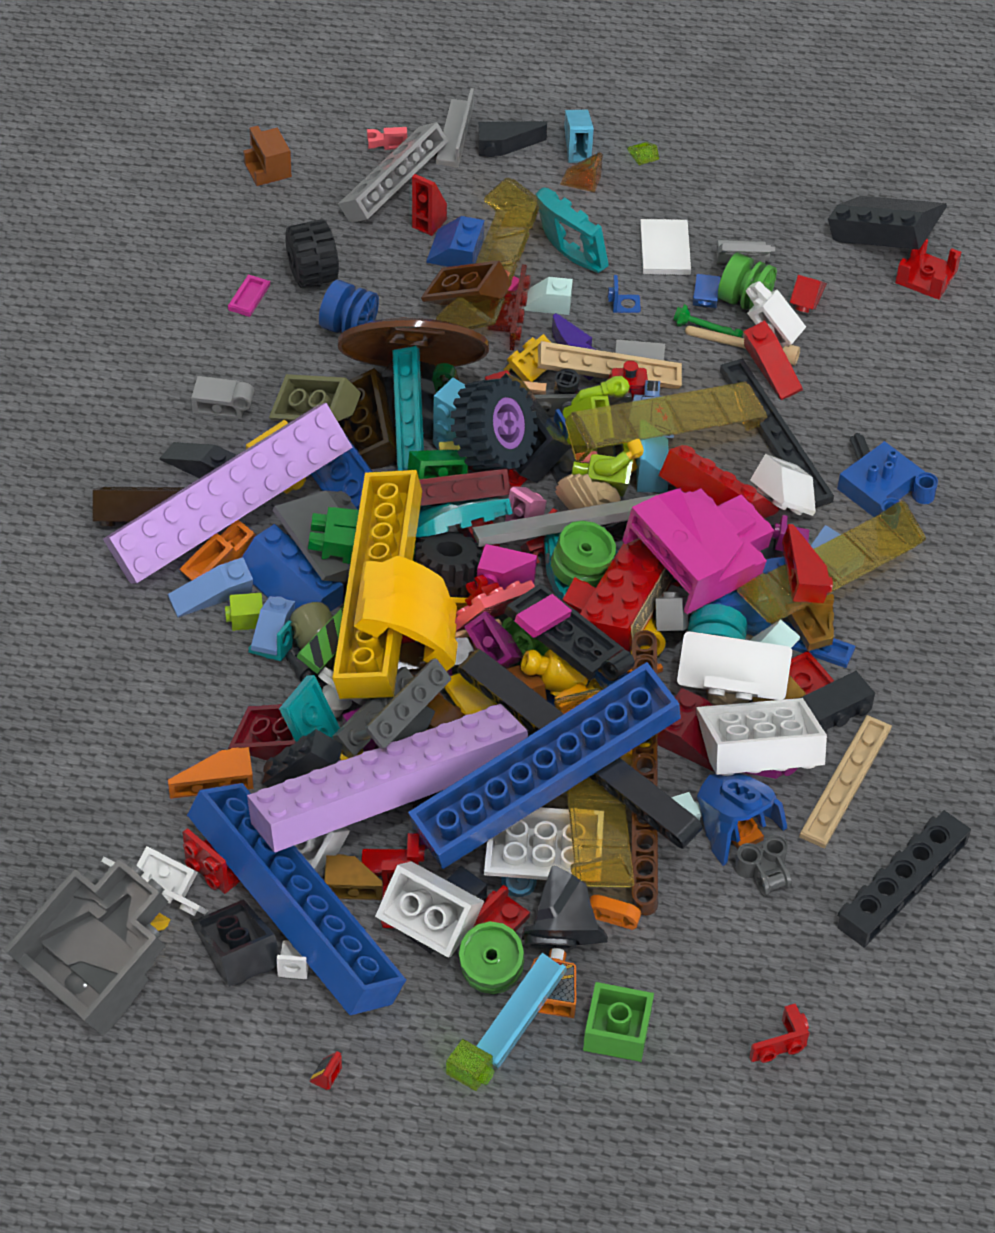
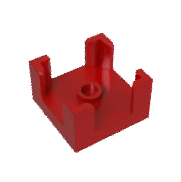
(928, 273)

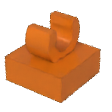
(748, 833)

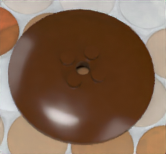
(436, 341)

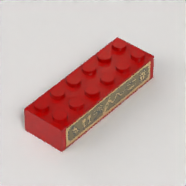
(628, 593)

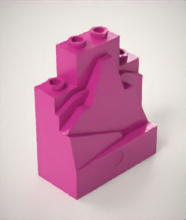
(702, 543)

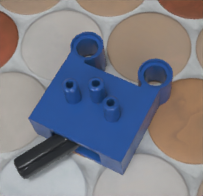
(883, 478)

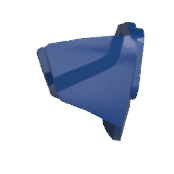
(735, 799)

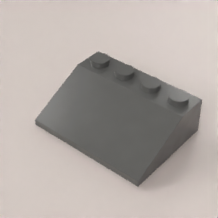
(297, 520)

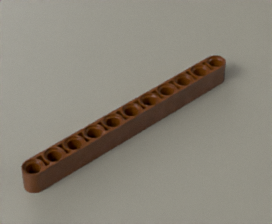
(645, 758)

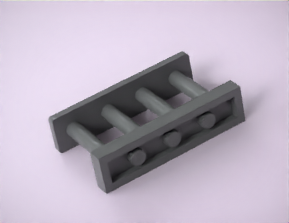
(387, 716)

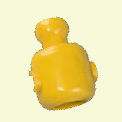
(552, 670)

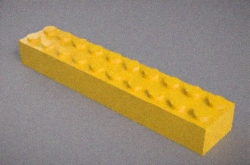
(384, 530)

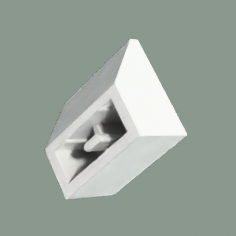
(785, 484)

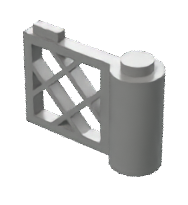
(755, 249)

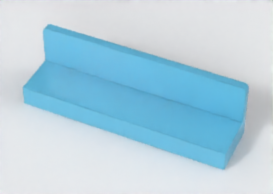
(521, 1008)

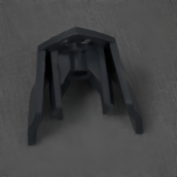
(563, 915)

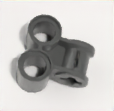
(765, 867)

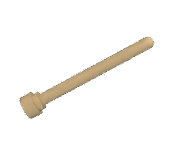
(792, 352)

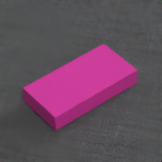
(249, 295)
(543, 615)

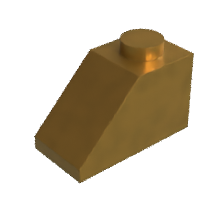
(351, 878)

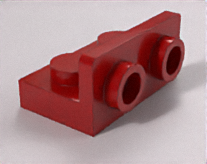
(502, 909)

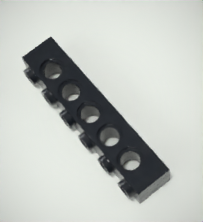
(950, 838)

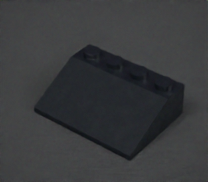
(884, 221)

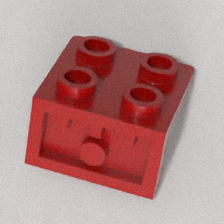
(205, 860)

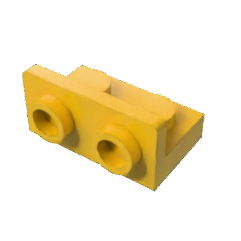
(526, 363)

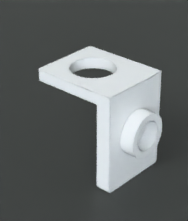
(291, 963)

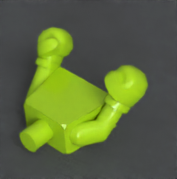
(598, 397)

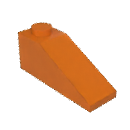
(218, 770)

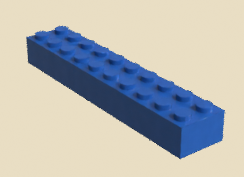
(544, 765)
(298, 903)

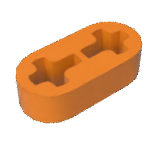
(615, 911)

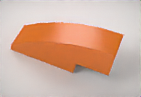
(219, 550)

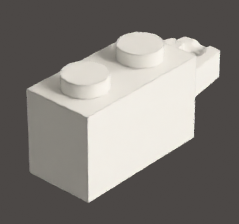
(776, 312)

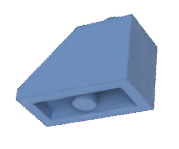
(271, 619)

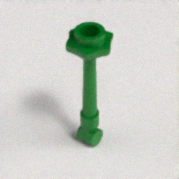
(682, 316)

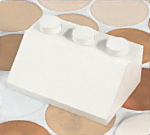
(428, 908)

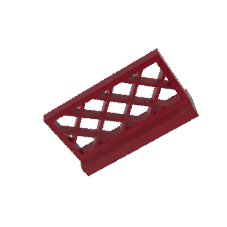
(464, 487)

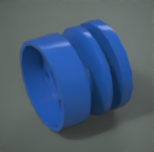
(347, 307)

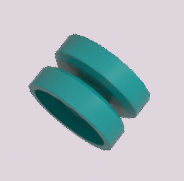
(718, 621)

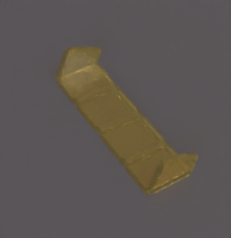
(505, 241)
(663, 417)
(846, 559)
(597, 825)

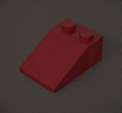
(263, 732)
(685, 735)

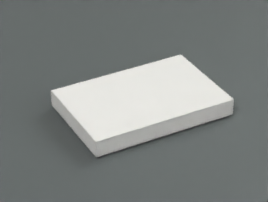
(665, 246)

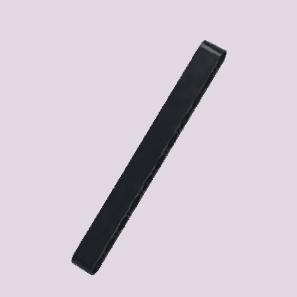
(616, 778)

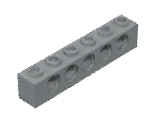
(393, 172)

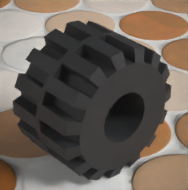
(312, 253)
(452, 558)

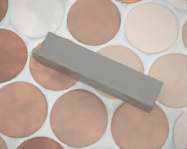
(456, 131)

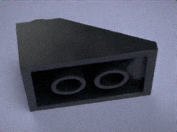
(427, 395)
(237, 942)

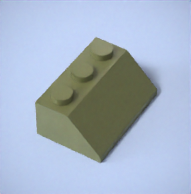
(305, 392)

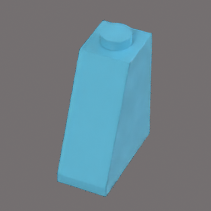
(578, 135)

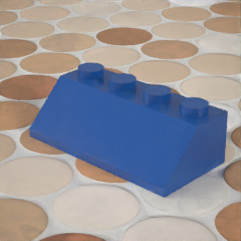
(285, 572)

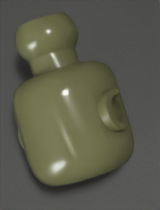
(308, 621)

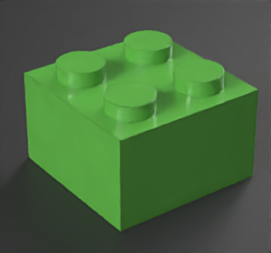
(618, 1021)

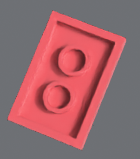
(494, 604)

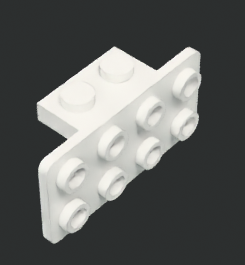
(734, 666)

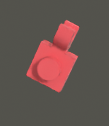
(389, 139)

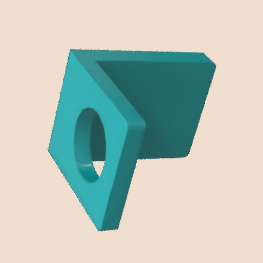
(282, 649)

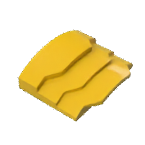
(411, 602)

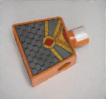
(563, 998)

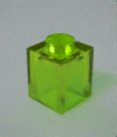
(470, 1065)

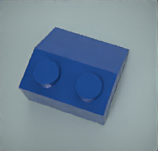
(457, 242)

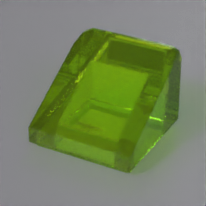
(644, 152)

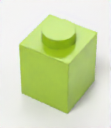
(244, 611)

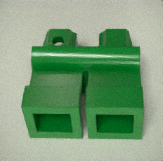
(339, 533)

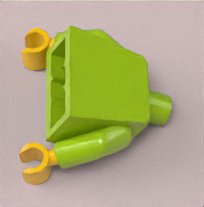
(611, 469)

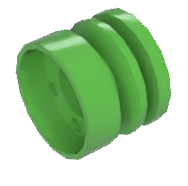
(740, 275)

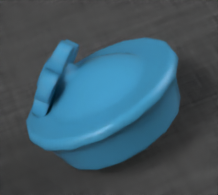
(519, 886)

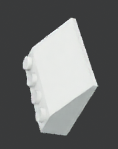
(762, 736)
(532, 846)

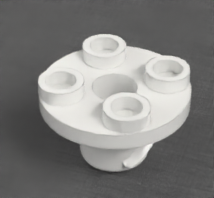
(337, 705)

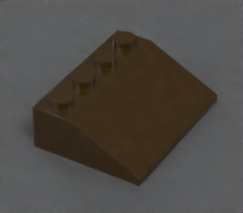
(371, 423)

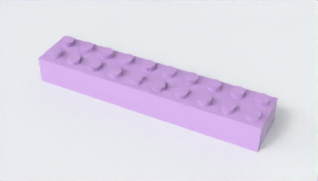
(227, 493)
(381, 778)

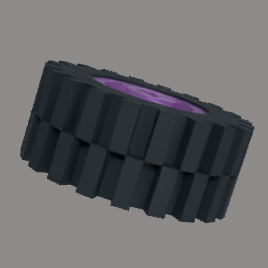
(494, 424)

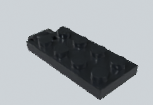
(577, 640)

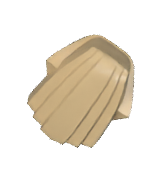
(580, 492)

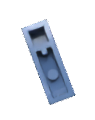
(212, 587)

